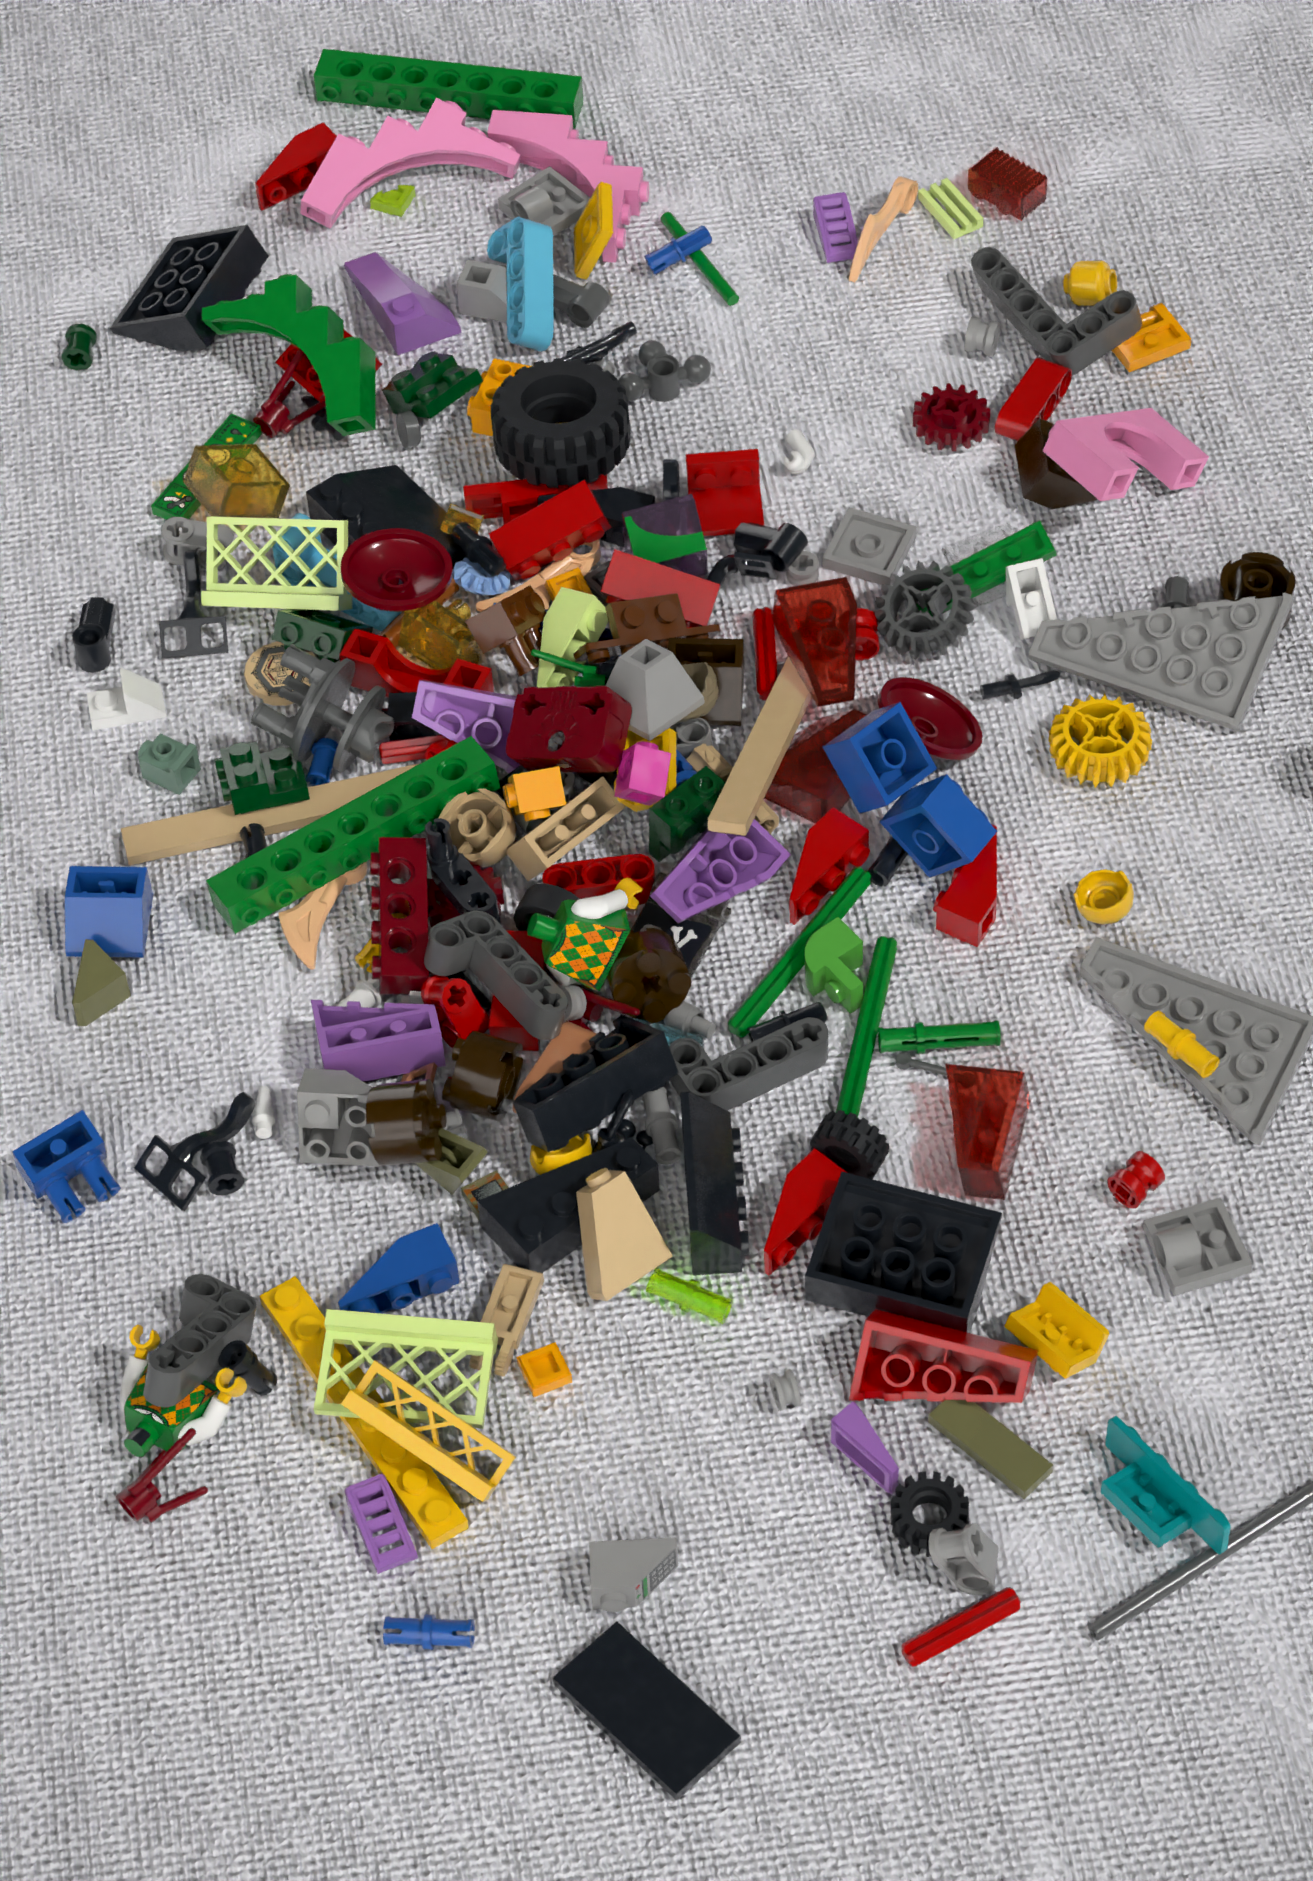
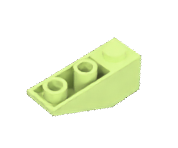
(567, 626)

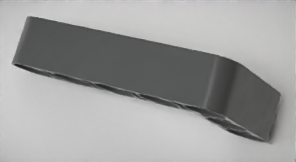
(1069, 344)

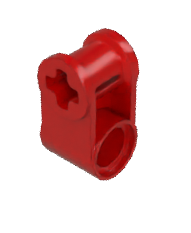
(455, 1007)

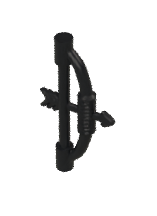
(598, 349)

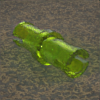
(689, 1295)

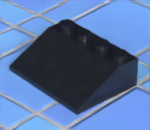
(185, 278)
(379, 501)
(902, 1253)

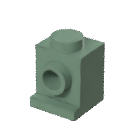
(169, 763)

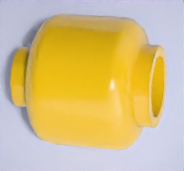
(1089, 282)

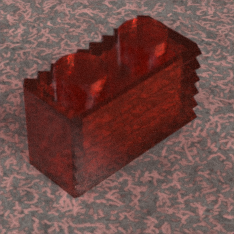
(1007, 184)

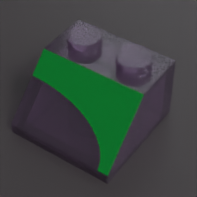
(667, 535)

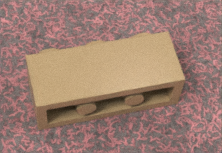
(565, 829)

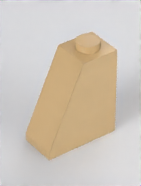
(616, 1234)

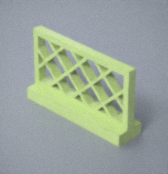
(275, 596)
(412, 1334)

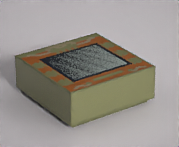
(482, 1188)

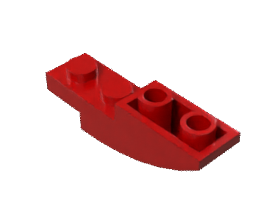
(512, 497)

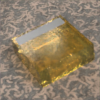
(457, 515)

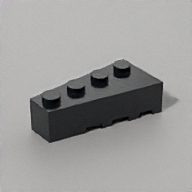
(595, 1083)
(540, 1217)

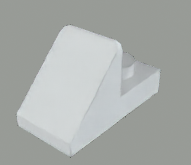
(1030, 595)
(132, 703)

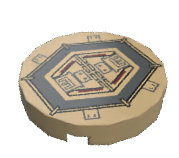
(266, 676)

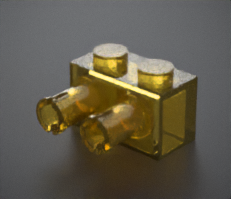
(439, 635)

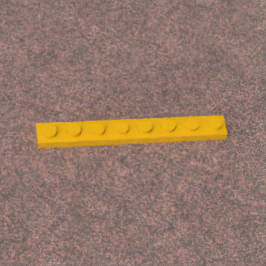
(408, 1476)

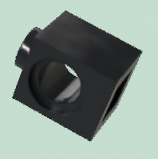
(401, 709)

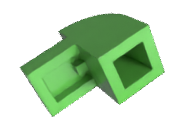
(829, 964)

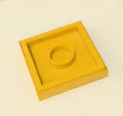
(593, 230)

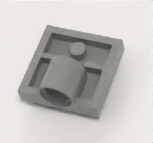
(546, 200)
(1197, 1246)

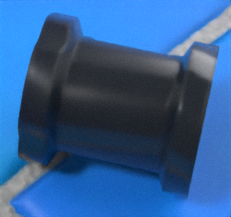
(221, 1167)

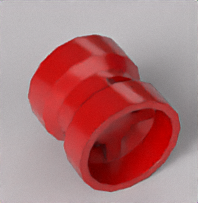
(866, 635)
(1134, 1181)

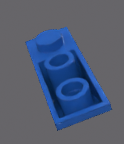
(406, 1272)

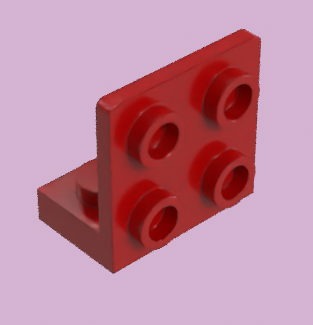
(725, 489)

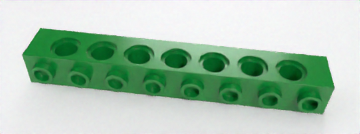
(416, 84)
(348, 835)

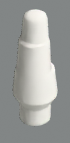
(263, 1114)

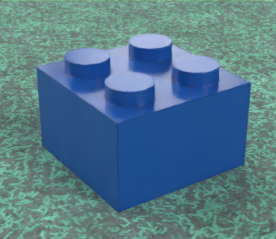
(880, 758)
(938, 826)

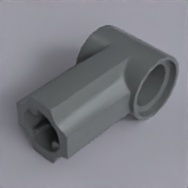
(579, 302)

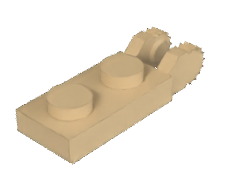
(510, 1312)

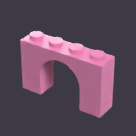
(1099, 450)

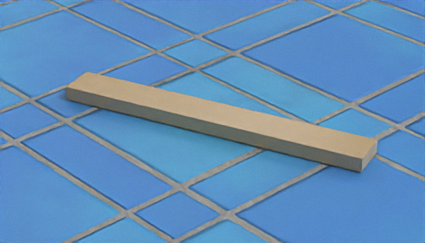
(761, 754)
(221, 826)

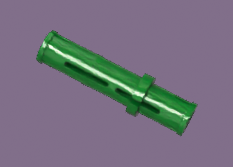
(938, 1036)

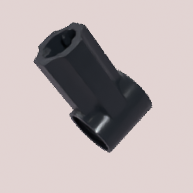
(780, 544)
(94, 635)

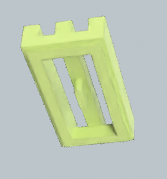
(956, 206)

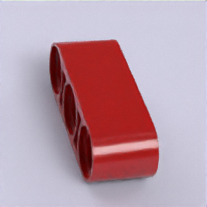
(1033, 398)
(602, 875)

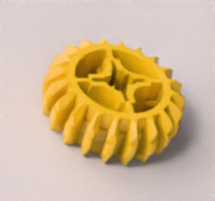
(1099, 729)

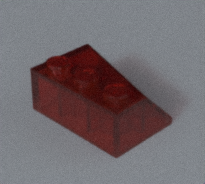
(806, 777)

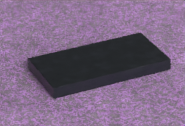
(646, 1710)

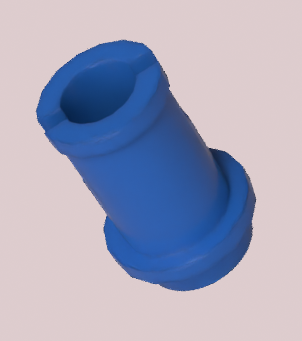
(322, 761)

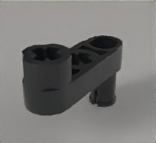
(452, 868)

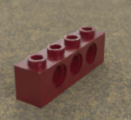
(404, 860)

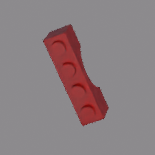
(382, 665)

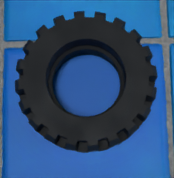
(530, 430)

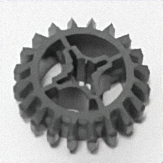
(942, 589)

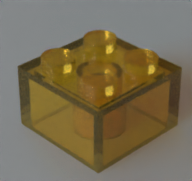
(236, 481)

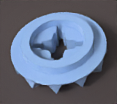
(478, 581)

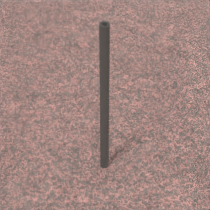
(1201, 1563)

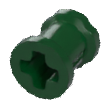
(79, 340)

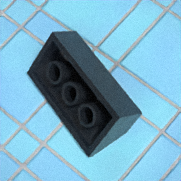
(711, 1187)

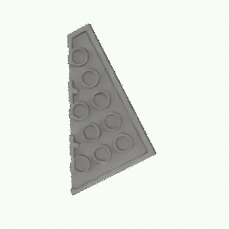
(1251, 1036)

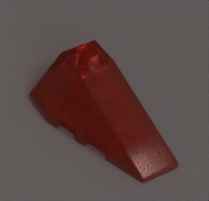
(820, 636)

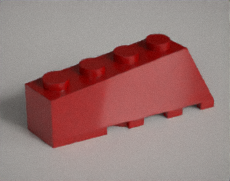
(937, 1363)

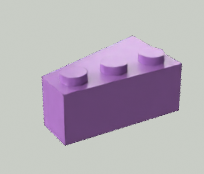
(378, 1040)

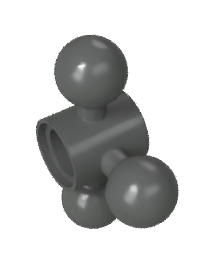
(663, 373)

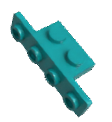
(1156, 1495)

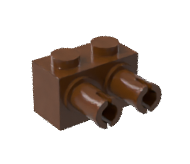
(512, 626)

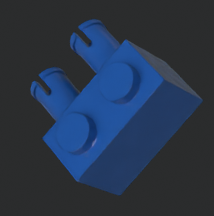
(61, 1155)

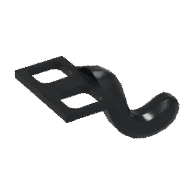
(741, 562)
(192, 617)
(182, 1153)

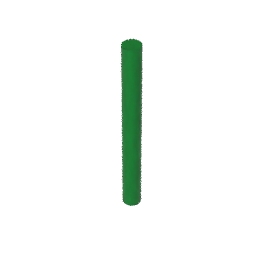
(702, 262)

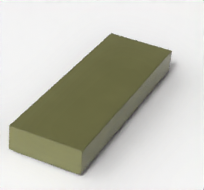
(991, 1445)

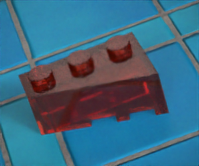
(987, 1125)

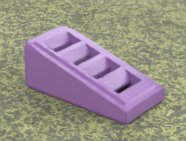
(834, 208)
(861, 1444)
(371, 1498)

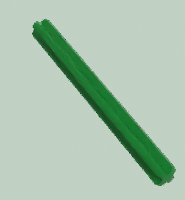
(794, 957)
(867, 1025)

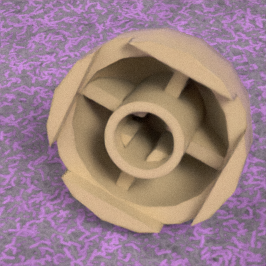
(480, 826)

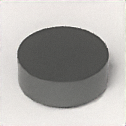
(408, 429)

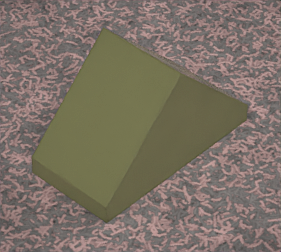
(98, 986)
(457, 1161)

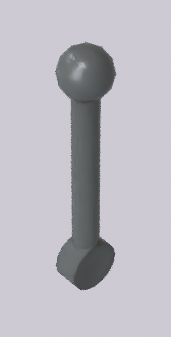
(904, 1061)

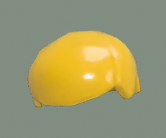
(1104, 896)
(546, 1161)

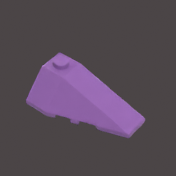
(400, 305)
(465, 713)
(719, 869)

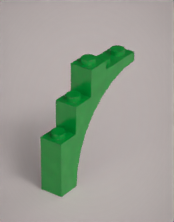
(342, 364)

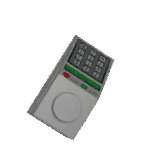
(629, 1570)

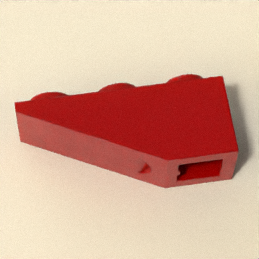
(294, 166)
(829, 854)
(971, 900)
(800, 1208)

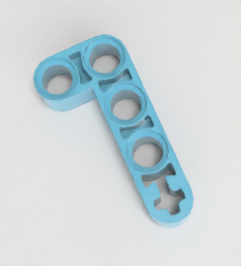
(529, 260)
(294, 537)

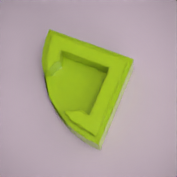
(393, 201)

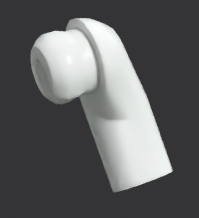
(801, 454)

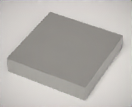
(869, 546)

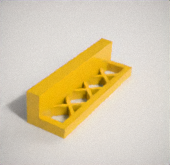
(421, 1445)

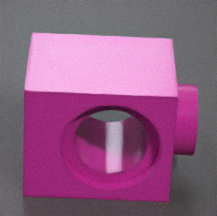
(643, 773)

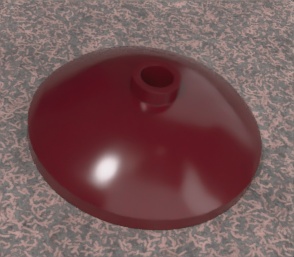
(396, 569)
(939, 718)

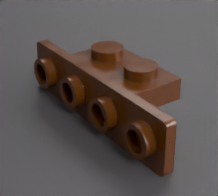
(642, 619)

